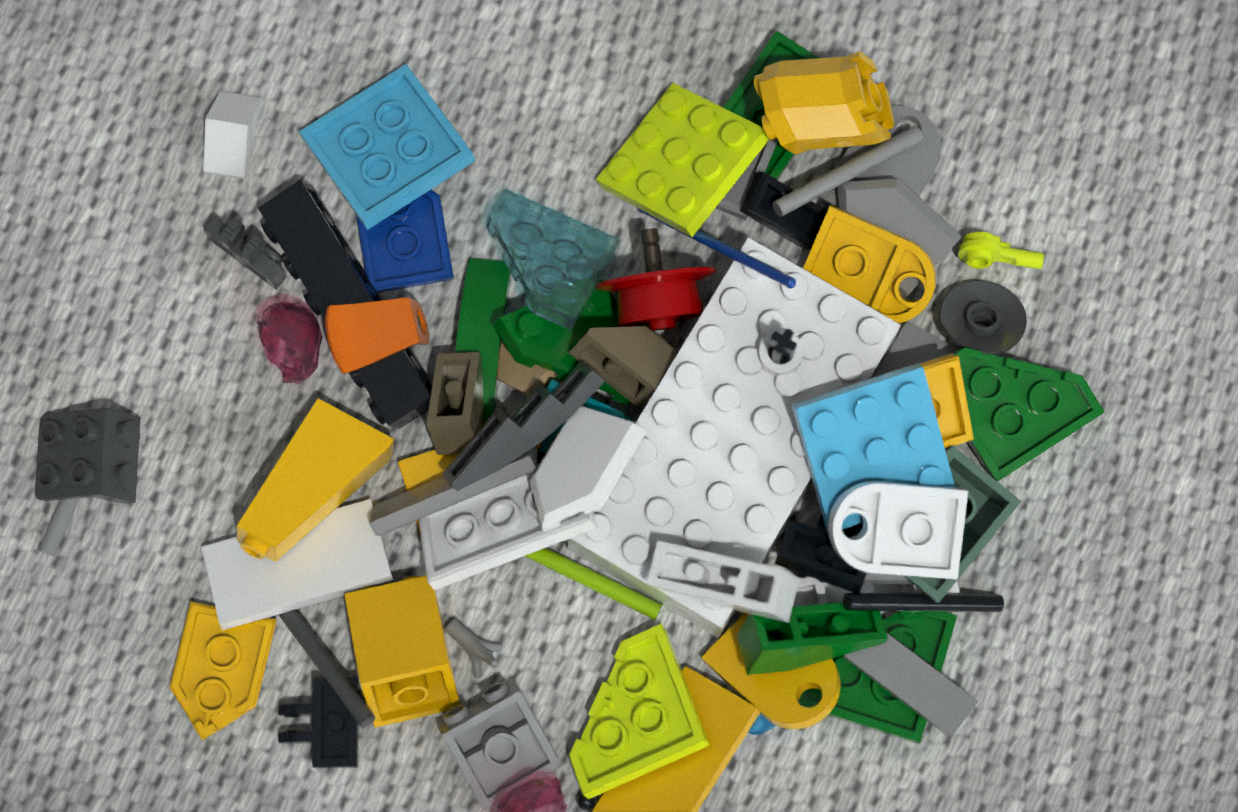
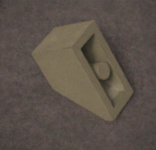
(626, 358)
(456, 401)

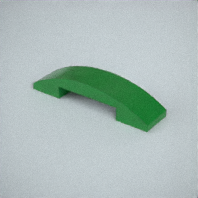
(481, 306)

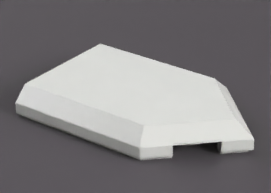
(582, 465)

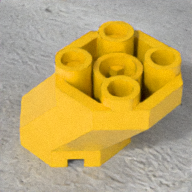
(824, 103)

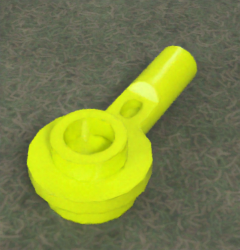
(983, 249)

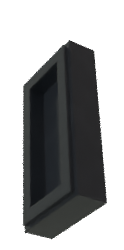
(797, 226)

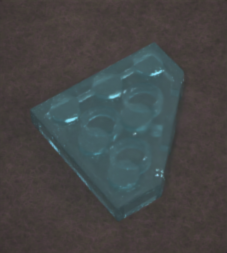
(550, 256)

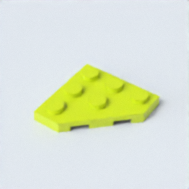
(637, 717)

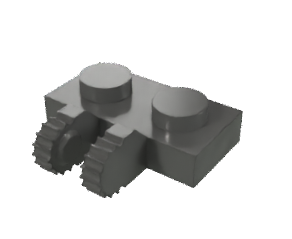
(251, 253)

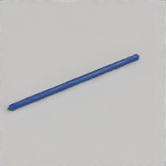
(738, 256)

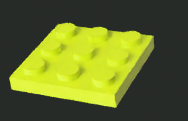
(683, 159)

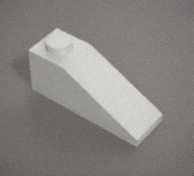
(724, 581)

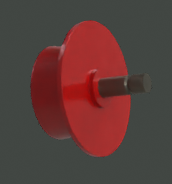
(659, 294)

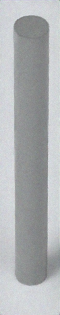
(847, 171)

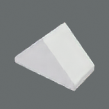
(230, 134)

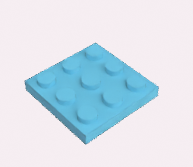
(387, 146)
(872, 433)

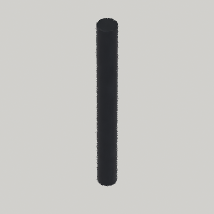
(922, 602)

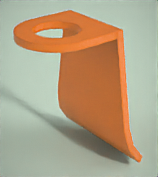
(373, 330)

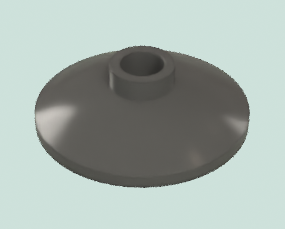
(984, 304)

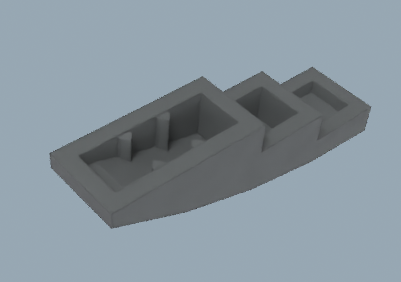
(508, 437)

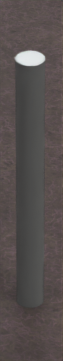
(328, 668)

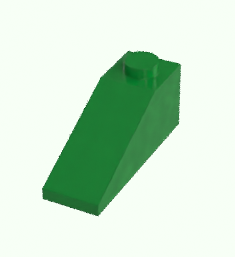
(810, 637)

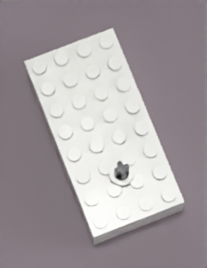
(721, 428)

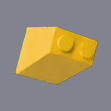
(401, 650)

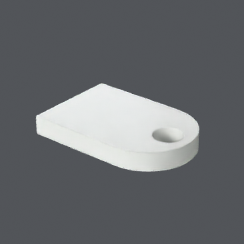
(903, 529)

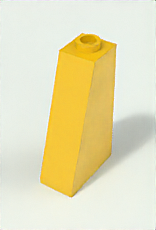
(312, 478)

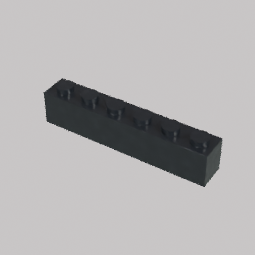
(334, 276)

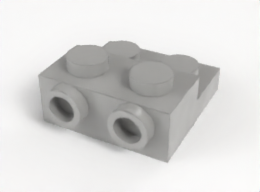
(497, 743)

